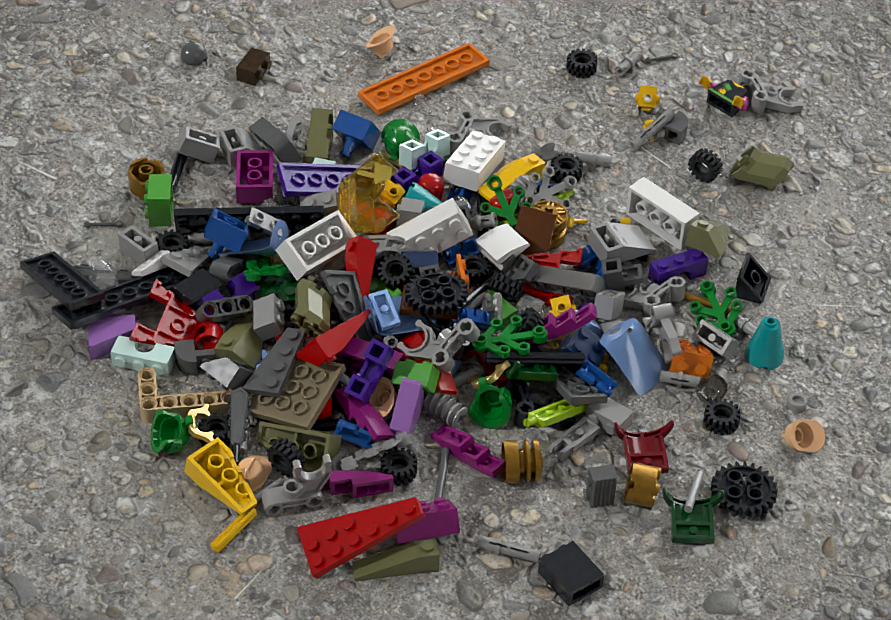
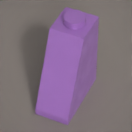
(105, 332)
(407, 407)

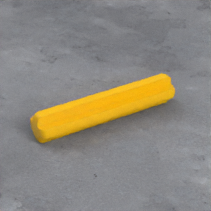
(232, 530)

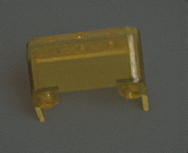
(358, 196)

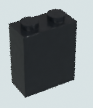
(570, 573)

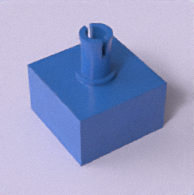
(355, 132)
(225, 232)

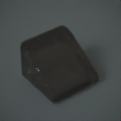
(550, 347)

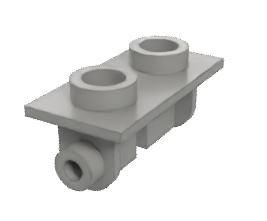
(259, 219)

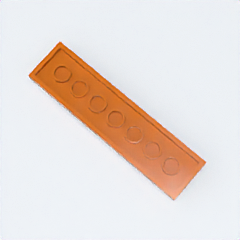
(423, 78)

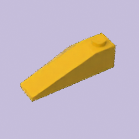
(512, 170)
(218, 474)

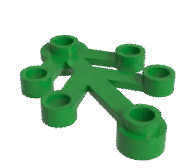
(507, 210)
(254, 273)
(708, 291)
(507, 339)

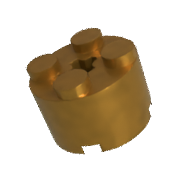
(139, 174)
(642, 484)

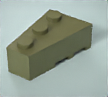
(319, 135)

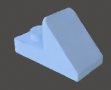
(384, 310)

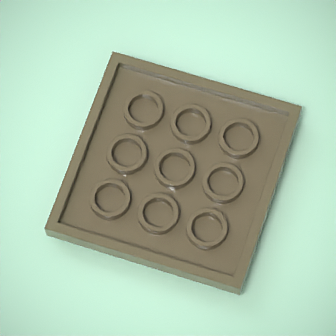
(302, 397)

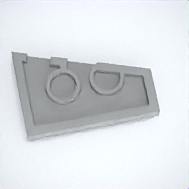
(186, 260)

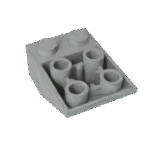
(619, 240)

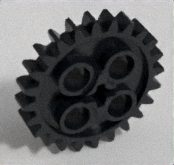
(436, 293)
(759, 489)

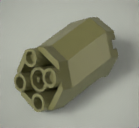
(762, 168)
(312, 308)

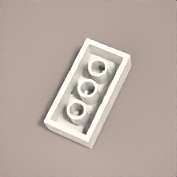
(474, 161)
(660, 212)
(434, 229)
(315, 245)

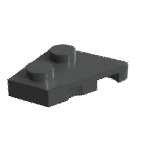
(523, 269)

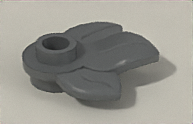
(546, 152)

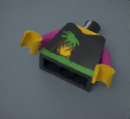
(726, 96)

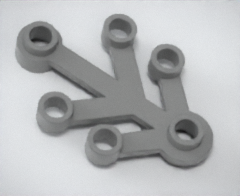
(546, 193)
(401, 439)

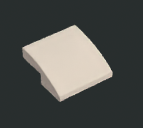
(502, 243)

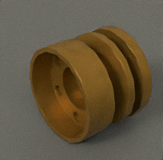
(560, 228)
(521, 461)

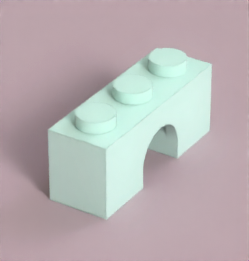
(434, 141)
(126, 355)

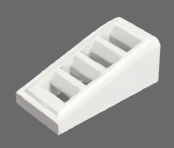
(151, 265)

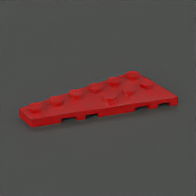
(347, 536)

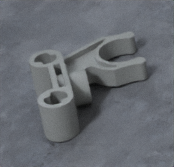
(763, 98)
(468, 123)
(655, 295)
(661, 326)
(445, 345)
(301, 490)

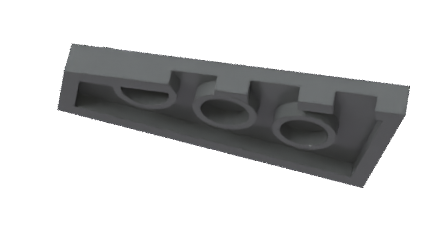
(347, 298)
(277, 366)
(575, 389)

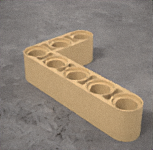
(178, 403)

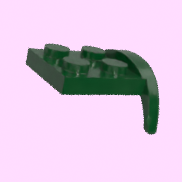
(281, 286)
(529, 372)
(693, 526)

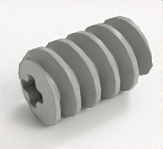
(445, 408)

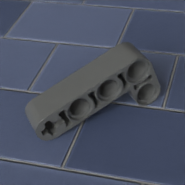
(275, 141)
(568, 283)

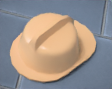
(382, 41)
(384, 397)
(804, 435)
(255, 471)

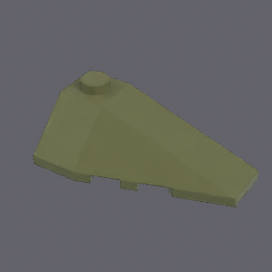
(708, 237)
(241, 343)
(311, 442)
(399, 560)

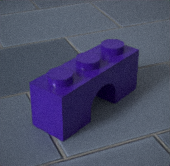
(426, 164)
(690, 262)
(237, 286)
(376, 361)

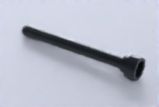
(482, 288)

